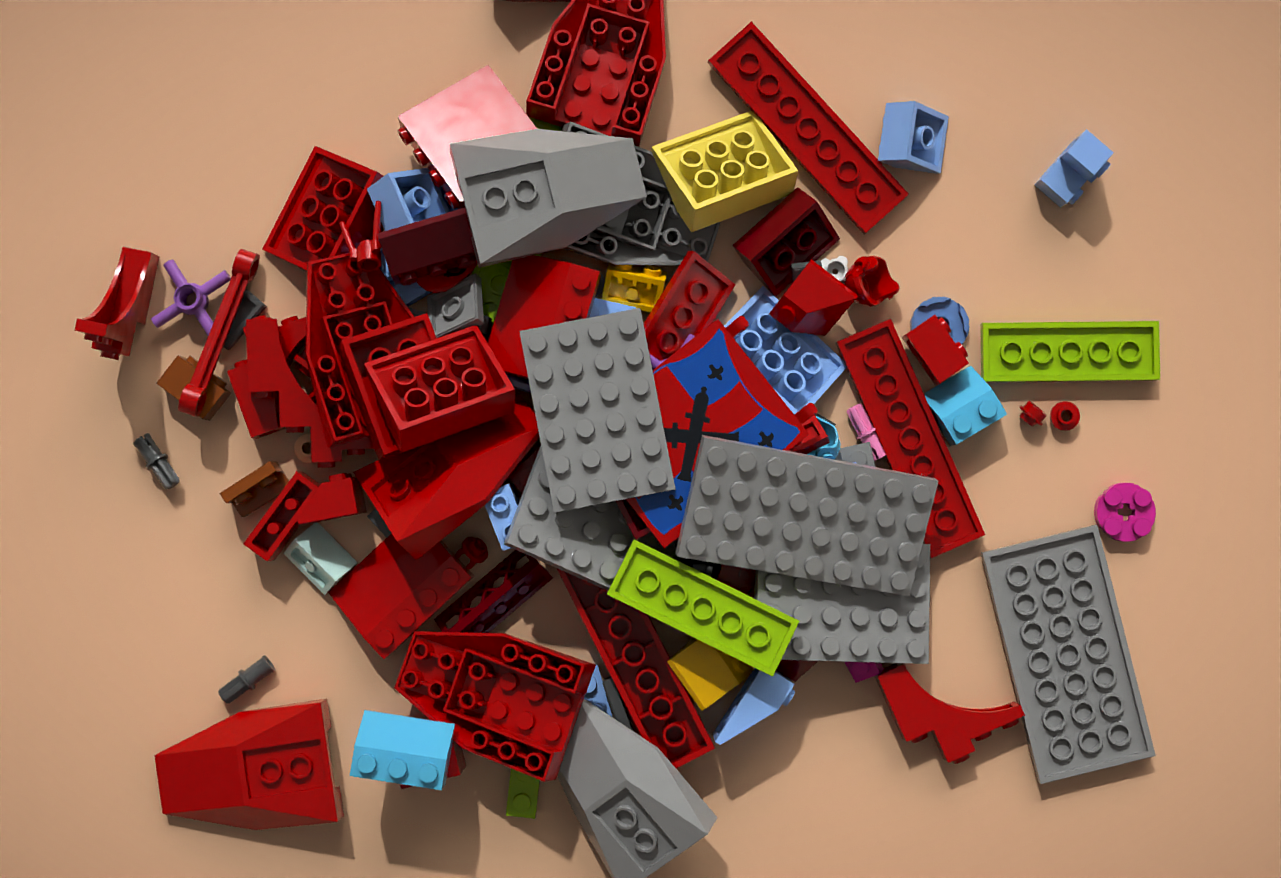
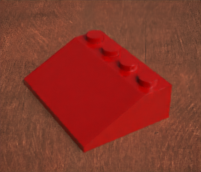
(323, 196)
(535, 296)
(371, 346)
(440, 388)
(395, 594)

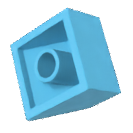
(964, 405)

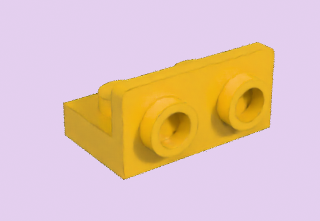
(634, 285)

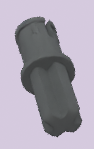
(156, 461)
(246, 679)

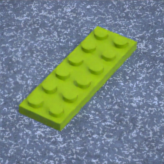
(1070, 351)
(703, 607)

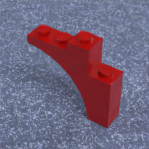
(123, 306)
(263, 413)
(951, 726)

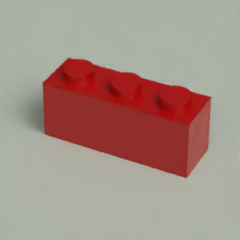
(281, 518)

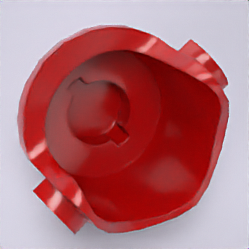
(870, 281)

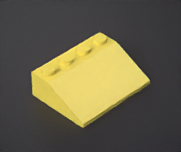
(724, 170)

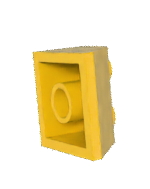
(707, 671)

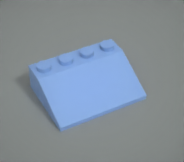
(793, 363)

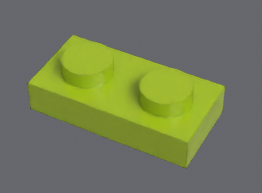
(522, 795)

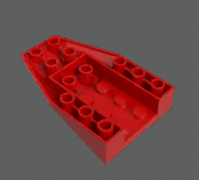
(601, 67)
(339, 306)
(448, 480)
(501, 694)
(254, 770)

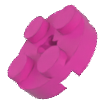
(1138, 523)

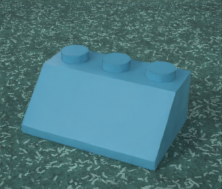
(402, 750)

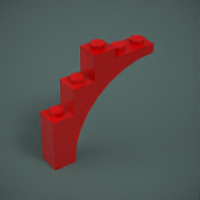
(269, 372)

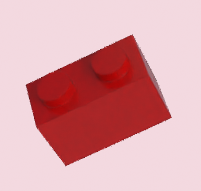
(936, 349)

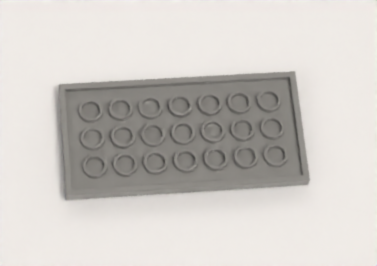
(805, 516)
(1068, 654)

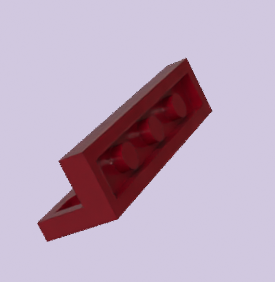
(496, 602)

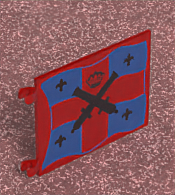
(715, 393)

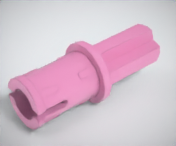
(865, 429)

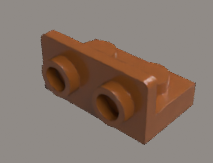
(256, 488)

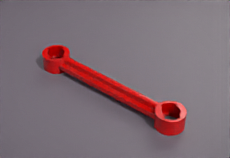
(195, 393)

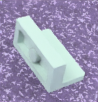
(320, 557)

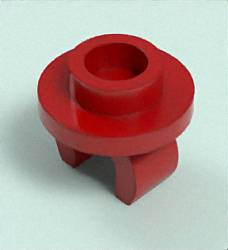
(474, 549)

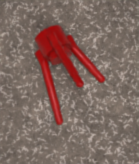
(368, 251)

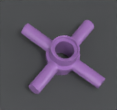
(183, 291)

